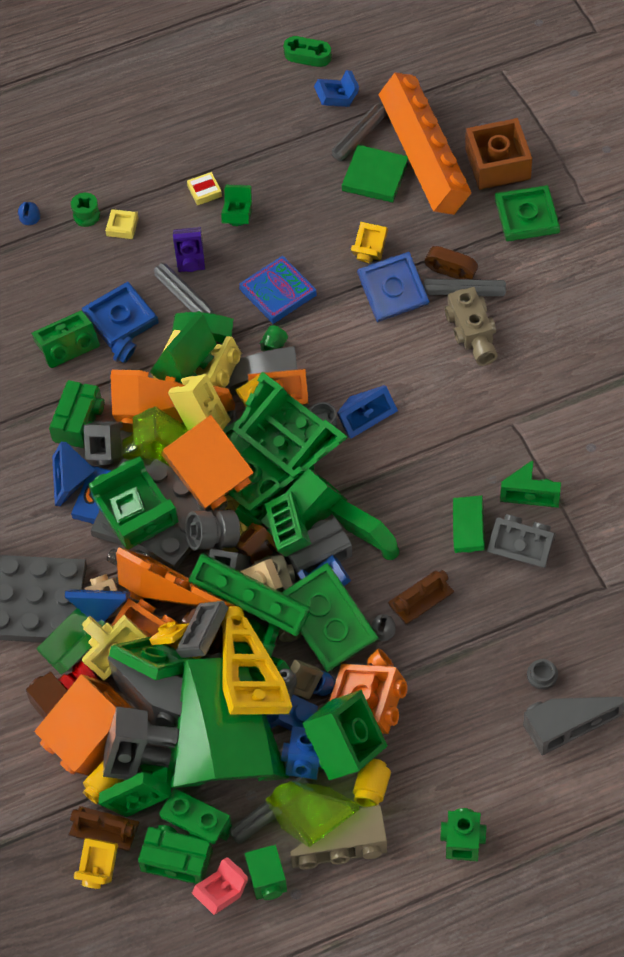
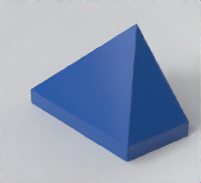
(366, 410)
(68, 472)
(97, 603)

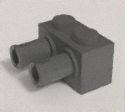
(128, 740)

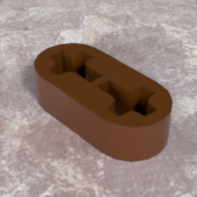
(451, 263)

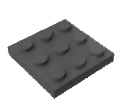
(171, 544)
(35, 595)

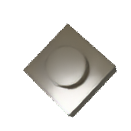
(307, 678)

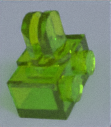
(151, 434)

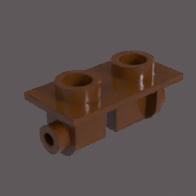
(421, 596)
(103, 826)

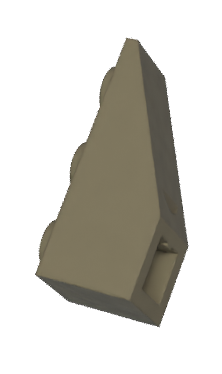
(354, 838)

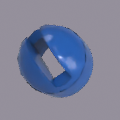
(33, 214)
(325, 685)

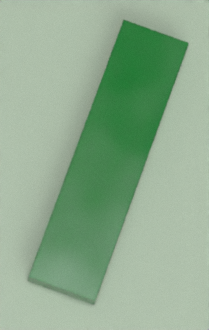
(249, 594)

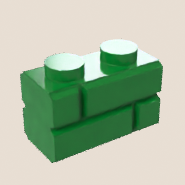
(76, 408)
(175, 855)

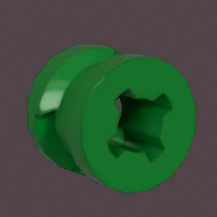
(85, 209)

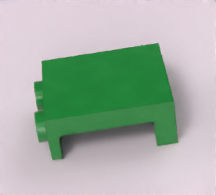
(159, 514)

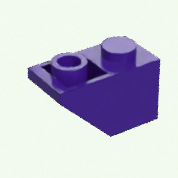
(189, 249)

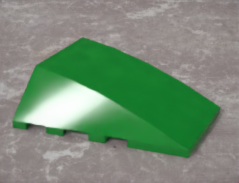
(278, 441)
(217, 743)

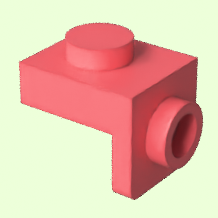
(221, 887)

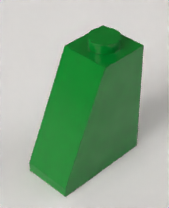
(314, 499)

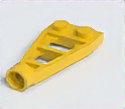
(250, 696)

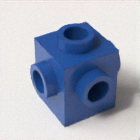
(300, 755)

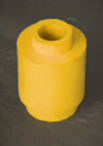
(97, 783)
(371, 783)

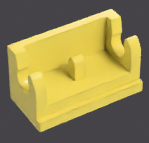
(198, 401)

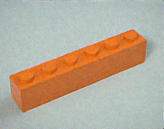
(424, 143)

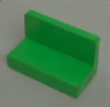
(67, 642)

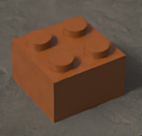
(498, 153)

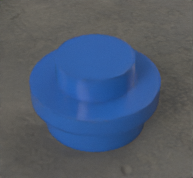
(123, 349)

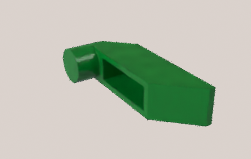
(366, 528)

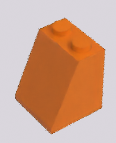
(208, 463)
(80, 724)

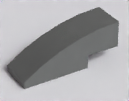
(266, 361)

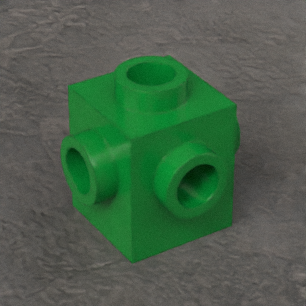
(463, 834)

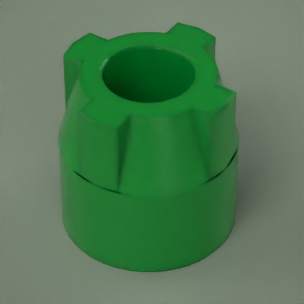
(273, 338)

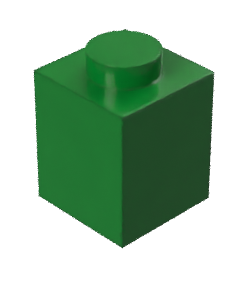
(266, 873)

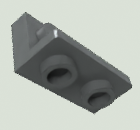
(521, 541)

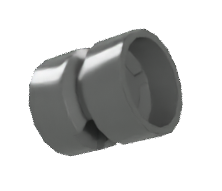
(212, 529)

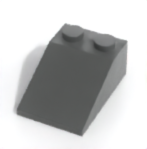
(157, 697)

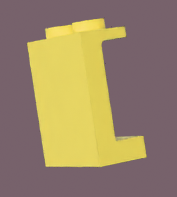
(223, 363)

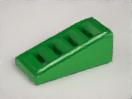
(295, 542)

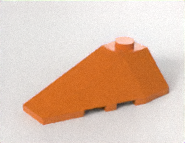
(136, 392)
(155, 581)

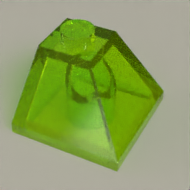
(309, 810)

